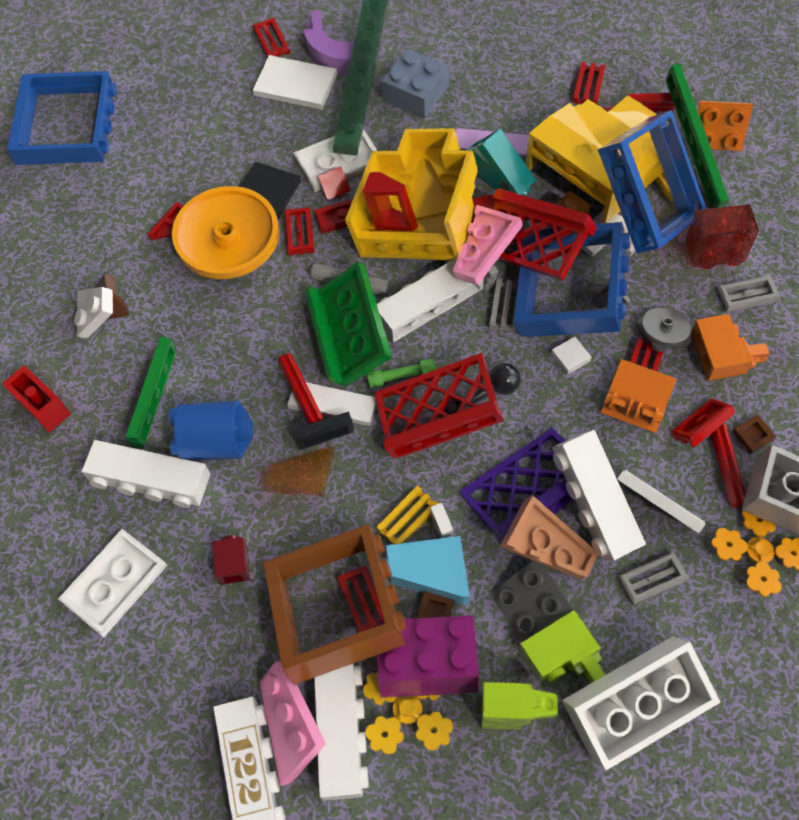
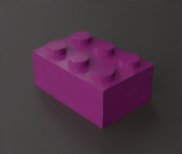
(434, 661)

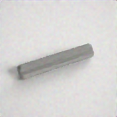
(328, 273)

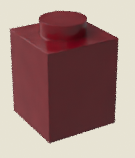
(231, 560)

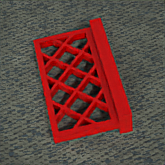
(545, 215)
(438, 429)

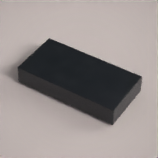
(324, 430)

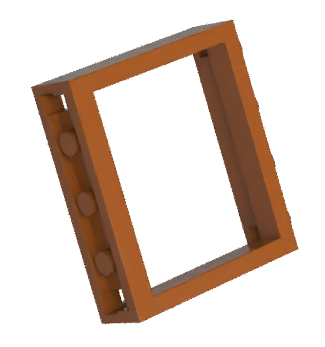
(350, 649)

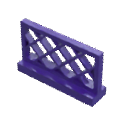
(553, 498)

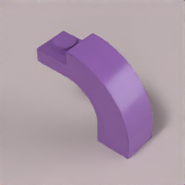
(325, 50)

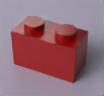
(36, 398)

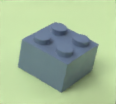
(415, 83)

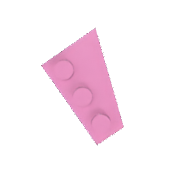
(485, 243)
(290, 724)

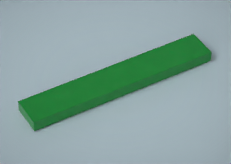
(696, 137)

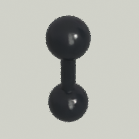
(504, 379)

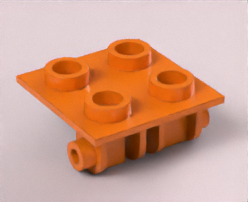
(725, 123)
(638, 395)

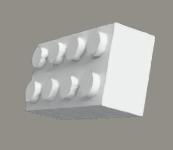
(641, 702)

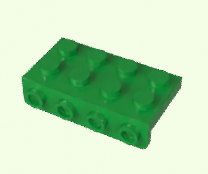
(348, 326)

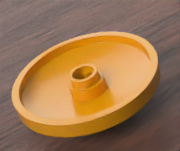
(225, 232)

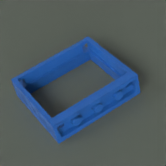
(61, 83)
(630, 190)
(579, 322)

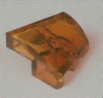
(301, 474)

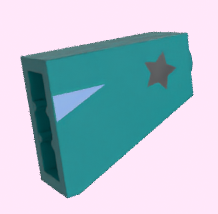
(501, 164)

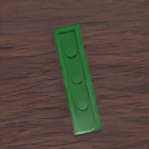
(151, 393)

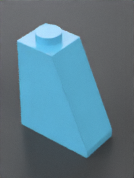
(430, 567)

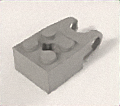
(775, 488)

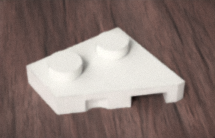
(93, 309)

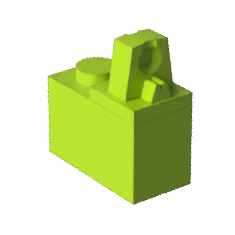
(561, 646)
(515, 705)

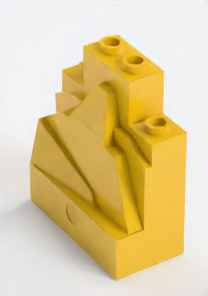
(571, 141)
(440, 192)

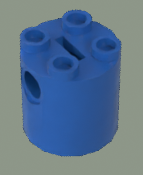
(210, 430)

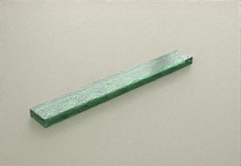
(360, 77)

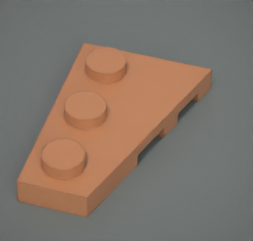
(548, 540)

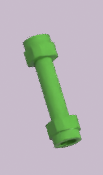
(377, 378)

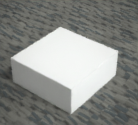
(571, 355)
(441, 521)

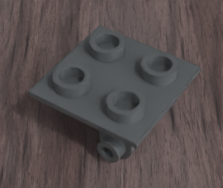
(531, 600)

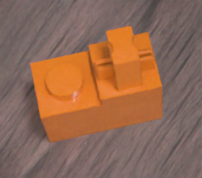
(722, 350)

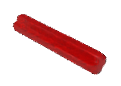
(300, 388)
(728, 466)

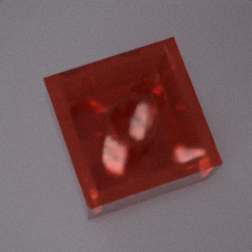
(721, 236)

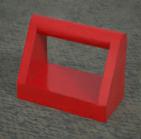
(385, 217)

